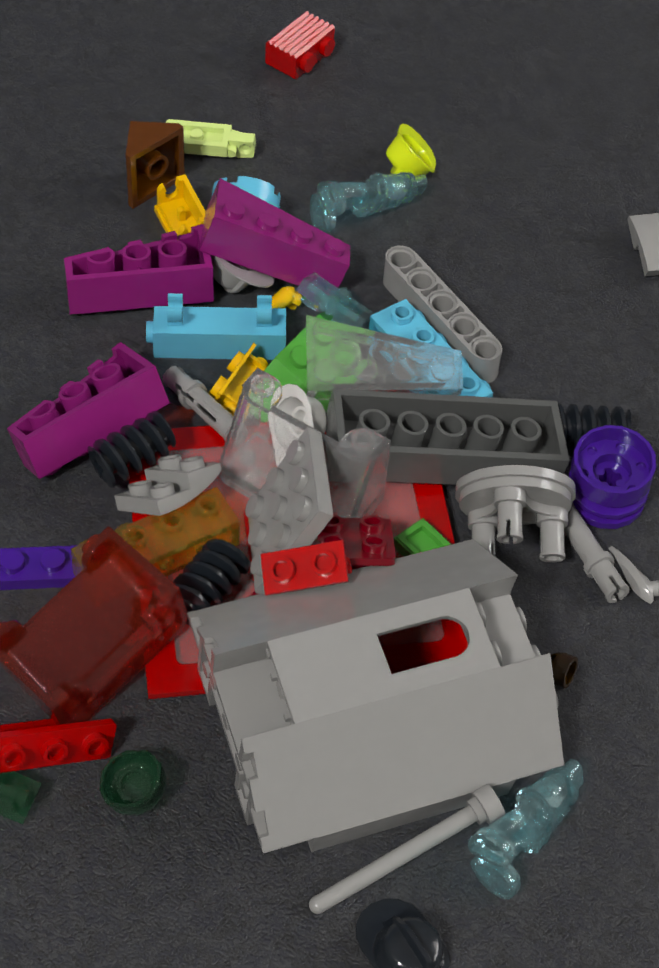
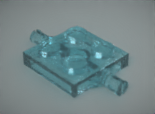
(333, 300)

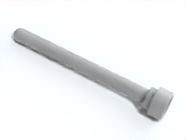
(481, 808)

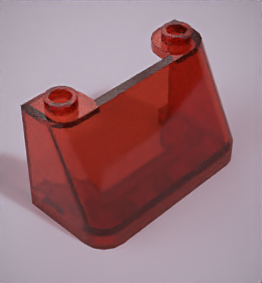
(93, 631)

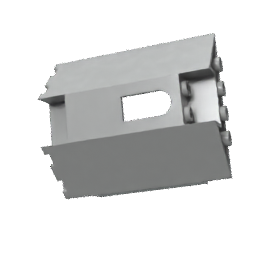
(341, 744)

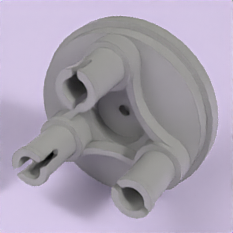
(515, 497)

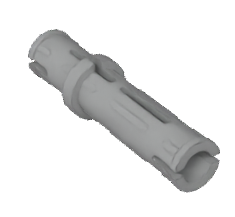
(194, 396)
(597, 562)

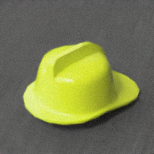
(410, 153)

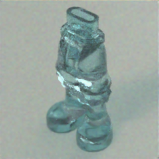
(363, 198)
(524, 828)

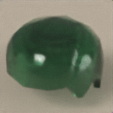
(133, 782)

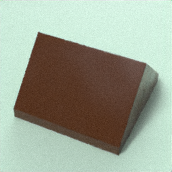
(152, 158)

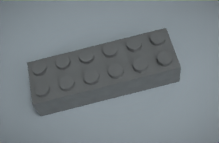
(452, 435)

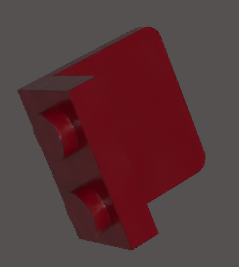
(366, 539)

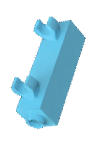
(216, 330)

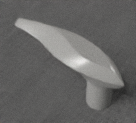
(637, 580)

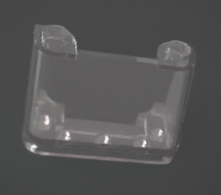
(263, 434)

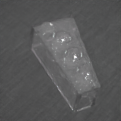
(376, 361)

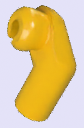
(286, 298)

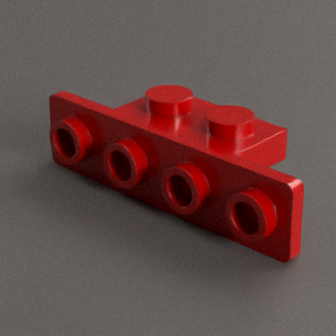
(48, 744)

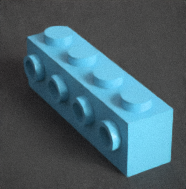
(407, 322)

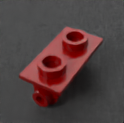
(305, 567)

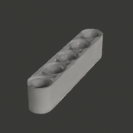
(412, 279)

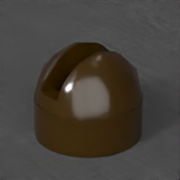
(564, 668)

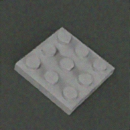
(291, 504)

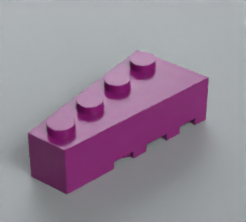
(269, 239)
(140, 274)
(88, 410)

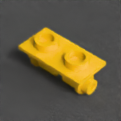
(242, 366)

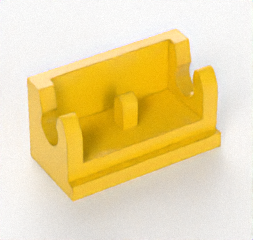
(180, 208)

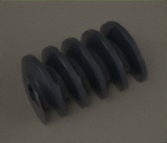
(578, 424)
(130, 447)
(211, 575)

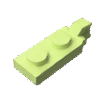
(216, 140)

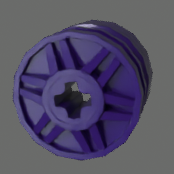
(612, 476)

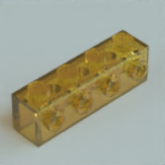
(178, 536)

